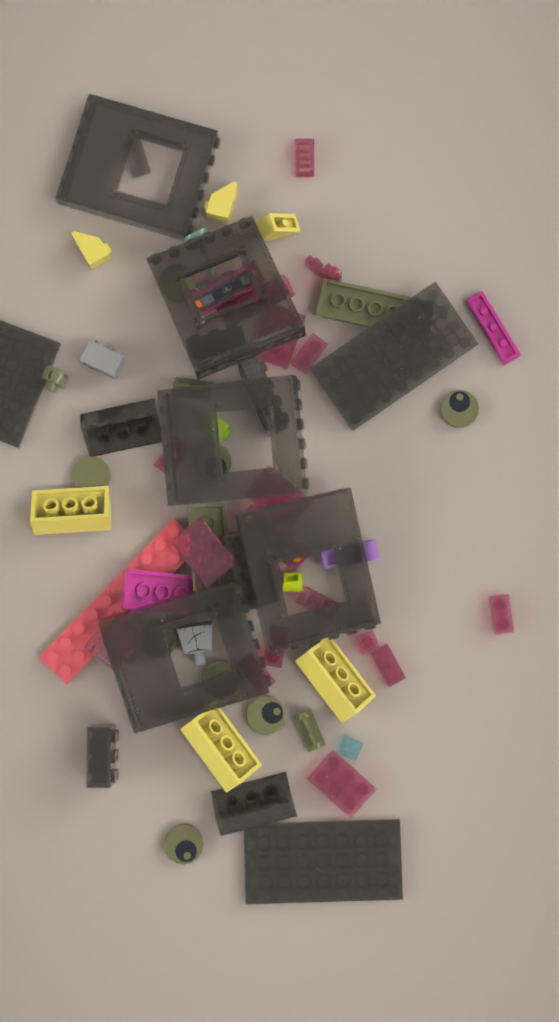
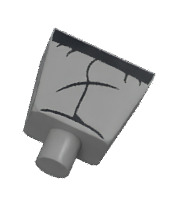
(197, 639)

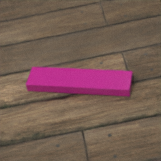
(493, 327)

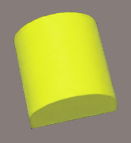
(292, 581)

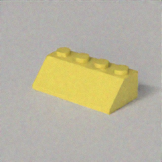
(70, 510)
(335, 679)
(221, 748)

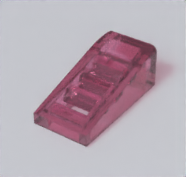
(304, 142)
(302, 595)

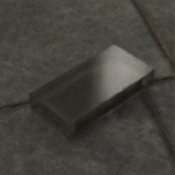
(137, 160)

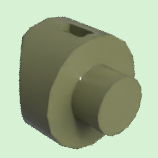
(54, 378)

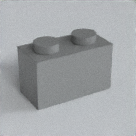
(103, 359)

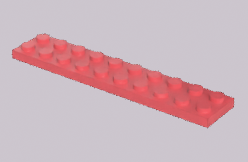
(67, 653)

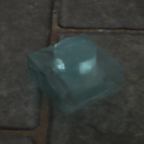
(350, 747)

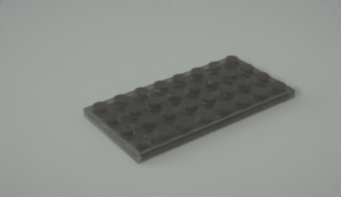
(394, 356)
(323, 861)

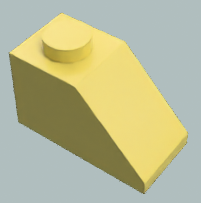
(222, 203)
(278, 226)
(93, 249)

